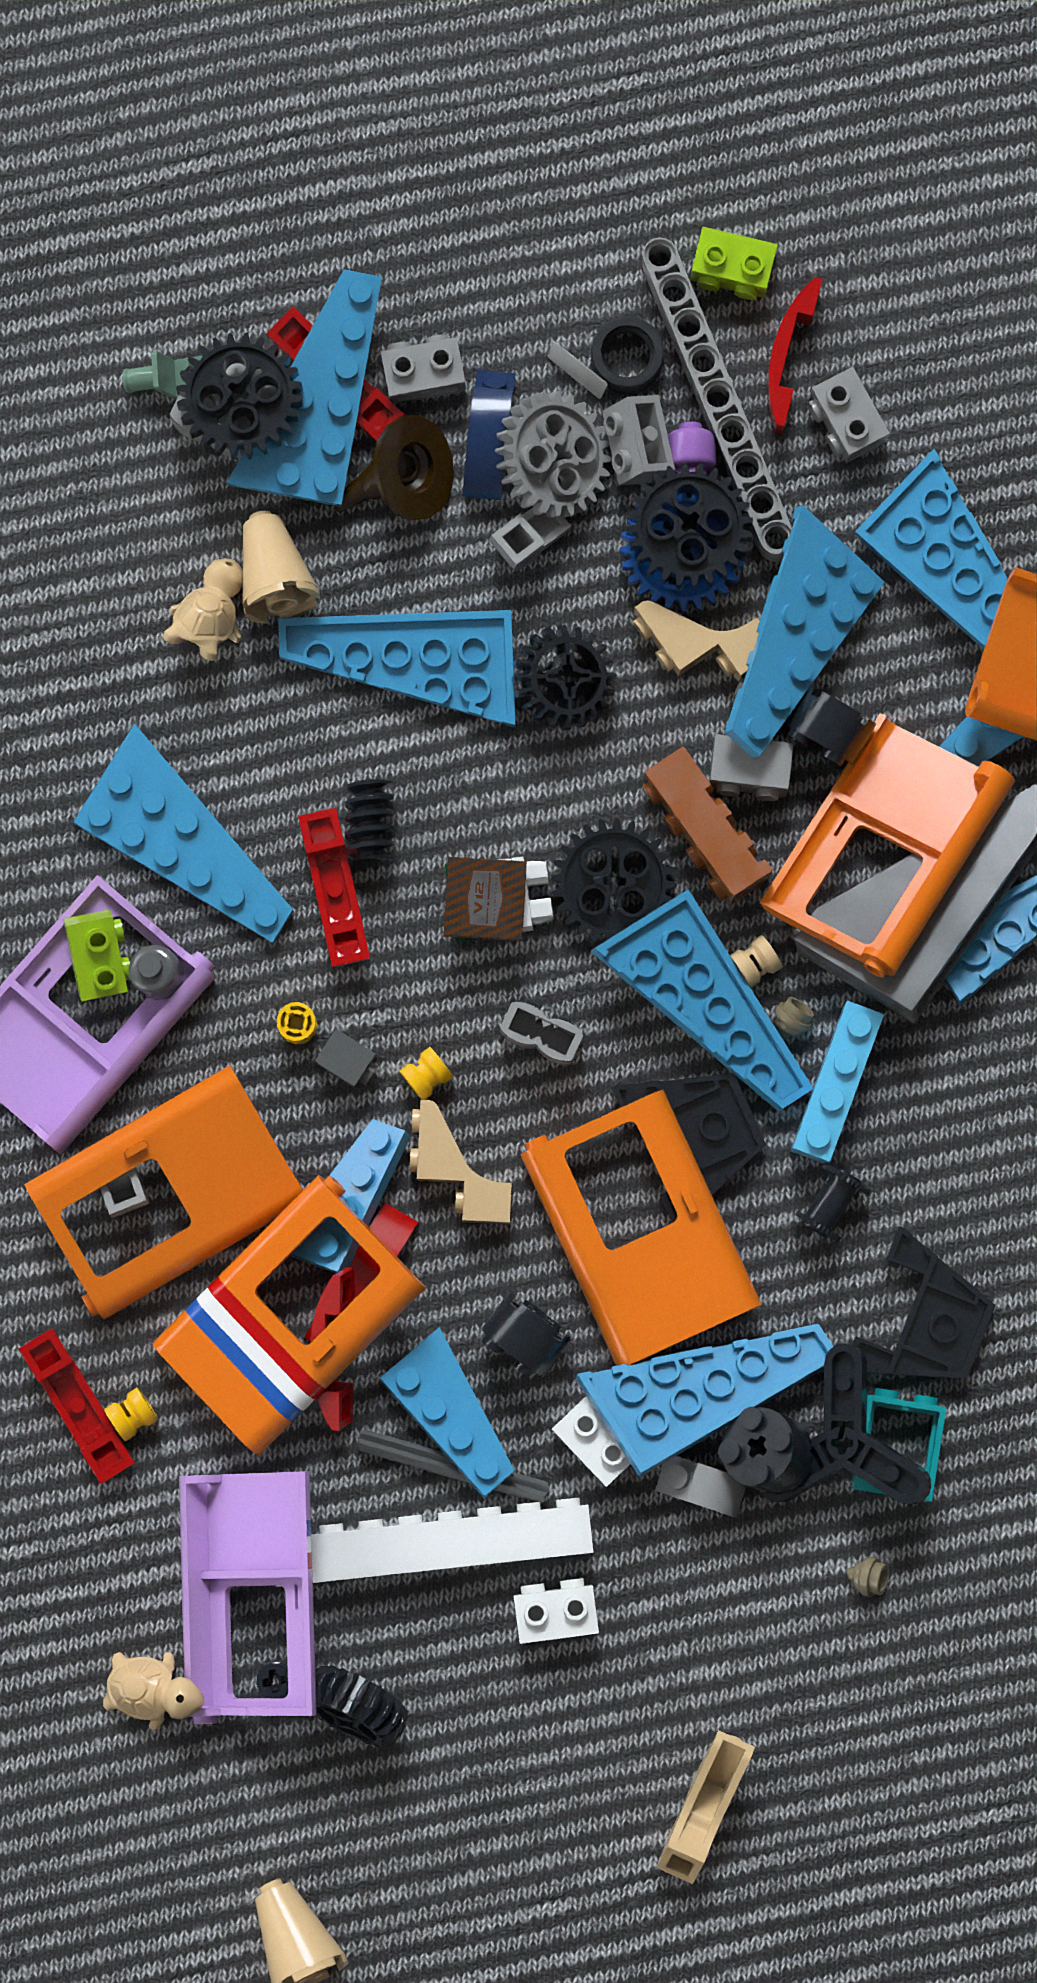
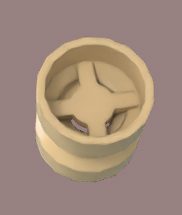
(763, 957)

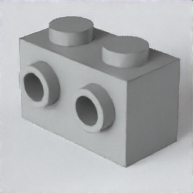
(423, 369)
(848, 415)
(638, 439)
(738, 772)

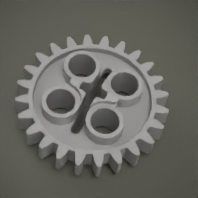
(567, 428)

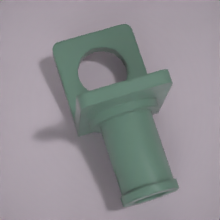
(161, 376)

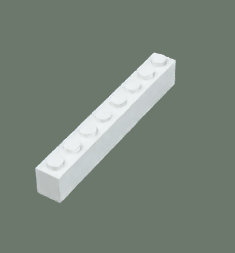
(451, 1541)

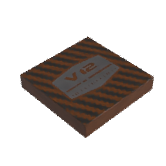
(485, 898)

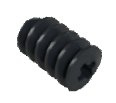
(368, 820)

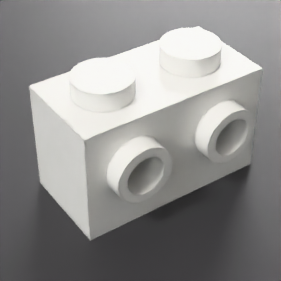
(592, 1442)
(555, 1612)

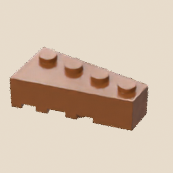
(705, 826)

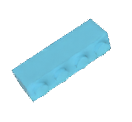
(837, 1082)

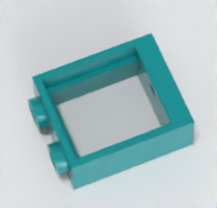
(921, 1405)

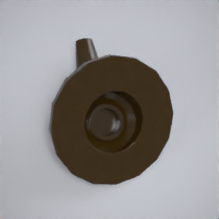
(408, 470)

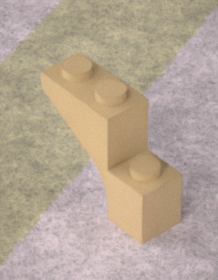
(687, 643)
(441, 1161)
(705, 1806)

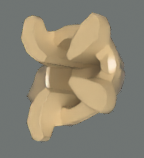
(208, 612)
(146, 1689)

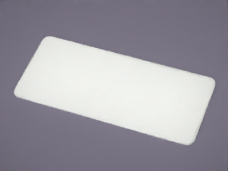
(577, 370)

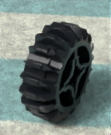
(564, 663)
(358, 1707)

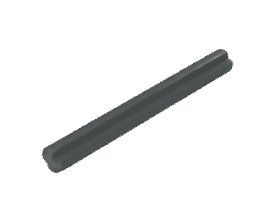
(438, 1463)

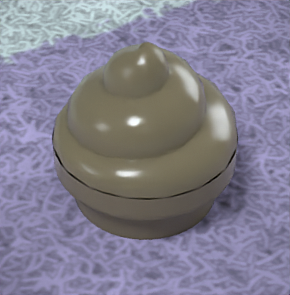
(793, 1017)
(869, 1576)

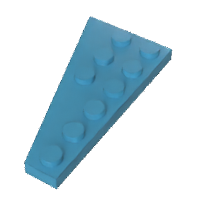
(938, 548)
(803, 622)
(432, 657)
(689, 1395)

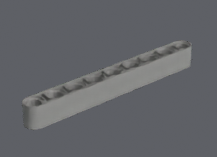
(713, 381)

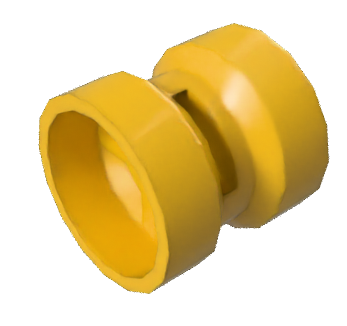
(301, 1028)
(426, 1074)
(131, 1414)

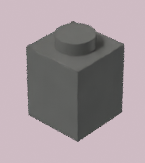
(347, 1060)

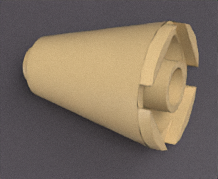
(274, 571)
(294, 1938)

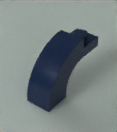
(490, 404)

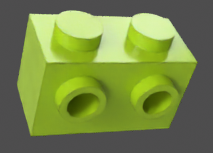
(733, 263)
(96, 954)

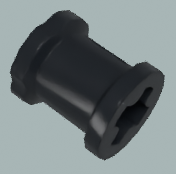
(268, 1690)

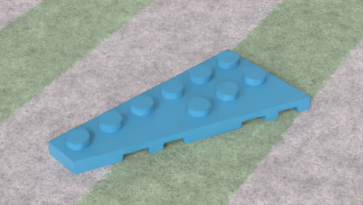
(332, 372)
(165, 827)
(695, 983)

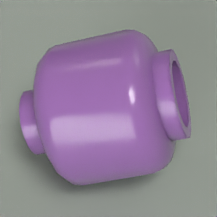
(693, 446)

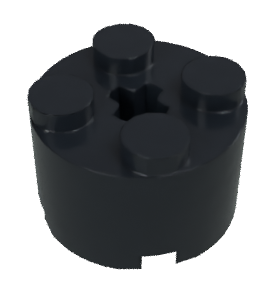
(829, 726)
(525, 1335)
(766, 1450)

